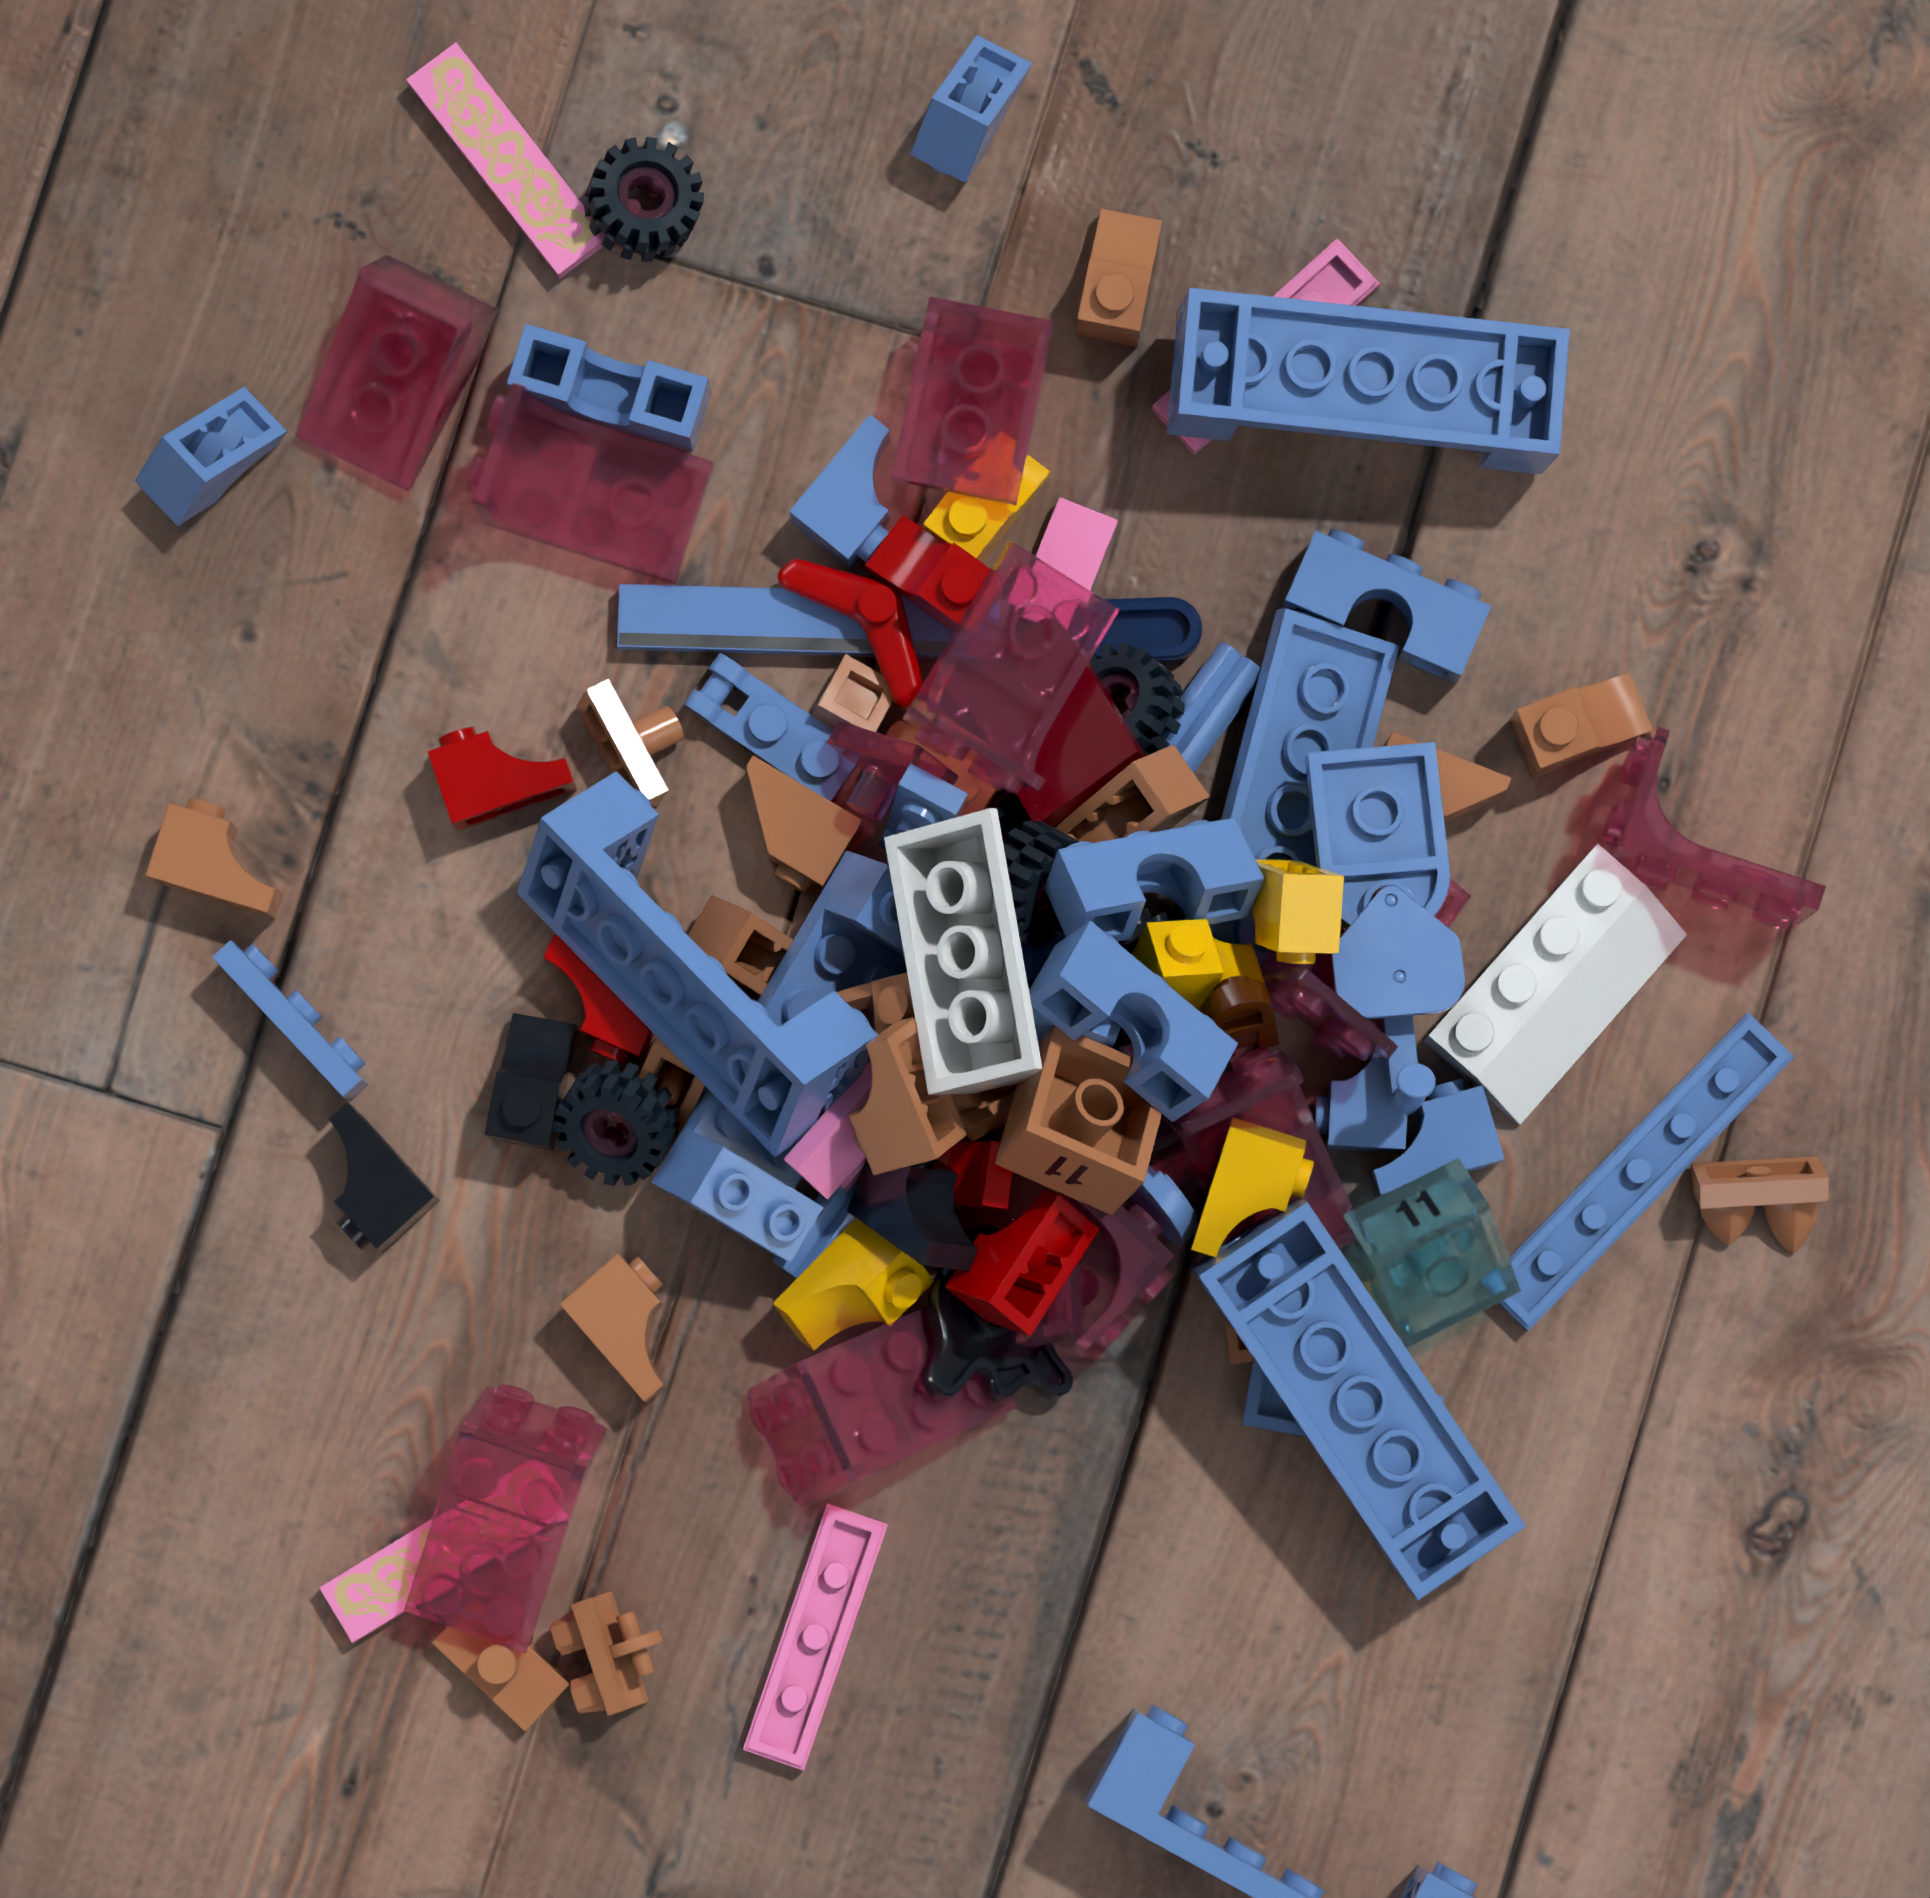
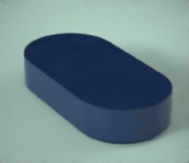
(1160, 625)

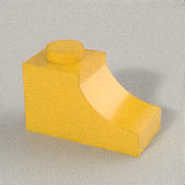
(981, 523)
(1298, 910)
(1192, 959)
(1253, 1174)
(851, 1284)

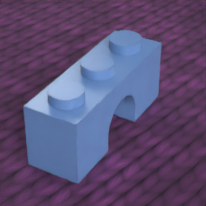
(630, 398)
(1439, 617)
(1197, 866)
(1174, 1044)

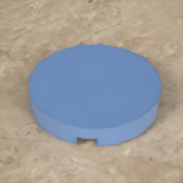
(1166, 1206)

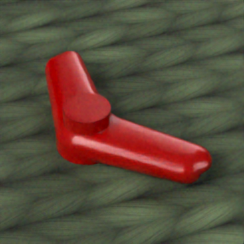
(877, 611)

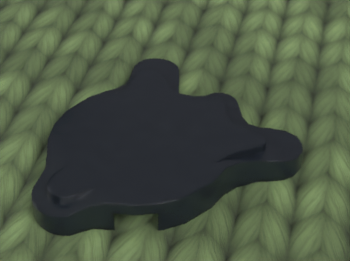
(973, 1346)

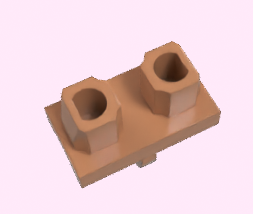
(614, 1652)

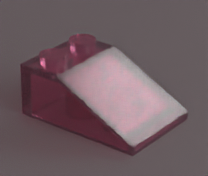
(395, 370)
(973, 400)

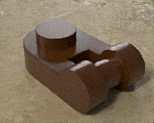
(1243, 1012)

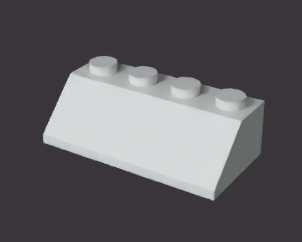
(963, 955)
(1557, 984)

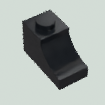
(531, 1082)
(381, 1190)
(915, 1213)

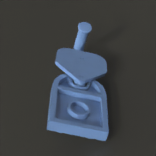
(1385, 831)

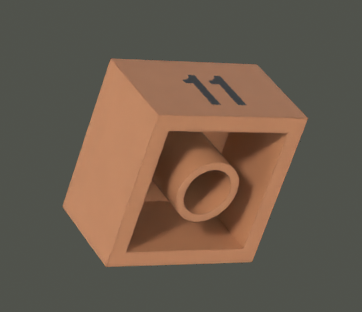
(1080, 1124)

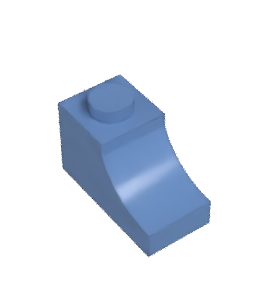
(969, 108)
(208, 455)
(841, 503)
(1360, 1113)
(1450, 1127)

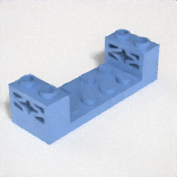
(1369, 376)
(589, 894)
(715, 1159)
(1358, 1396)
(1138, 1782)

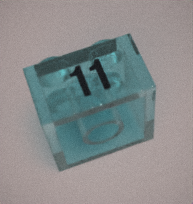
(1432, 1252)

